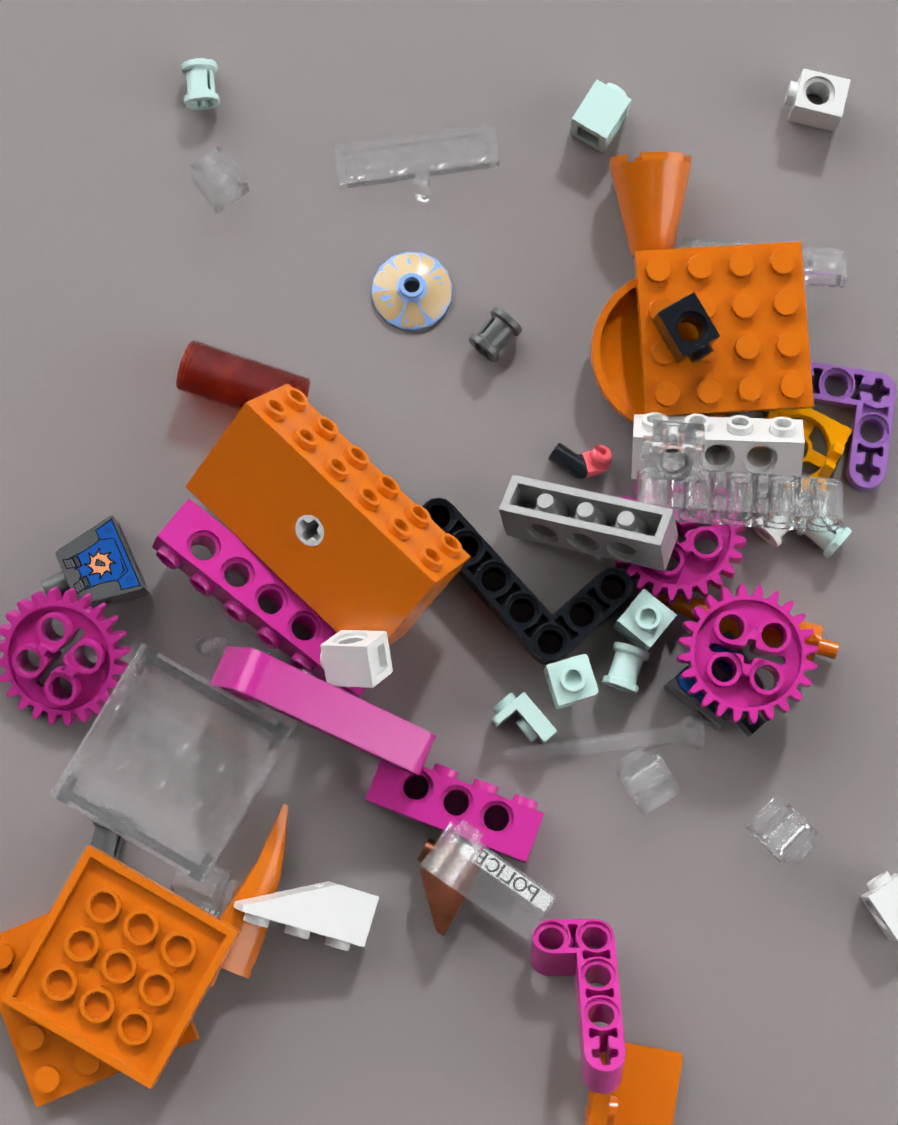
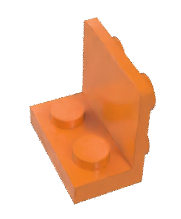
(645, 1093)

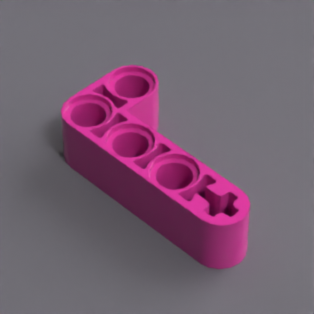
(592, 1002)

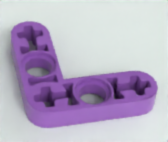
(863, 411)

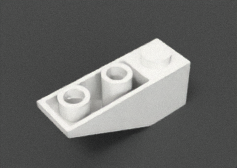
(320, 908)

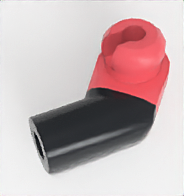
(584, 464)

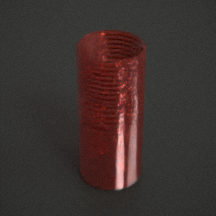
(208, 369)

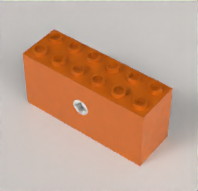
(325, 517)

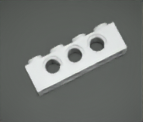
(738, 435)

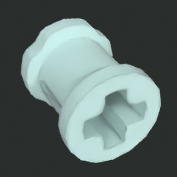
(200, 84)
(827, 540)
(625, 667)

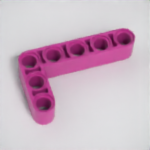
(313, 702)

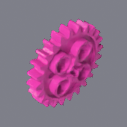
(694, 569)
(33, 630)
(741, 692)

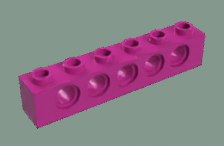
(228, 553)

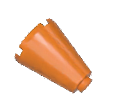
(651, 197)

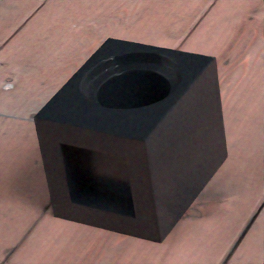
(691, 311)

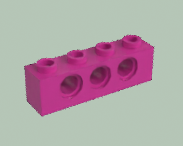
(512, 841)

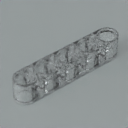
(749, 500)

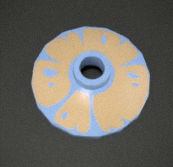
(415, 309)

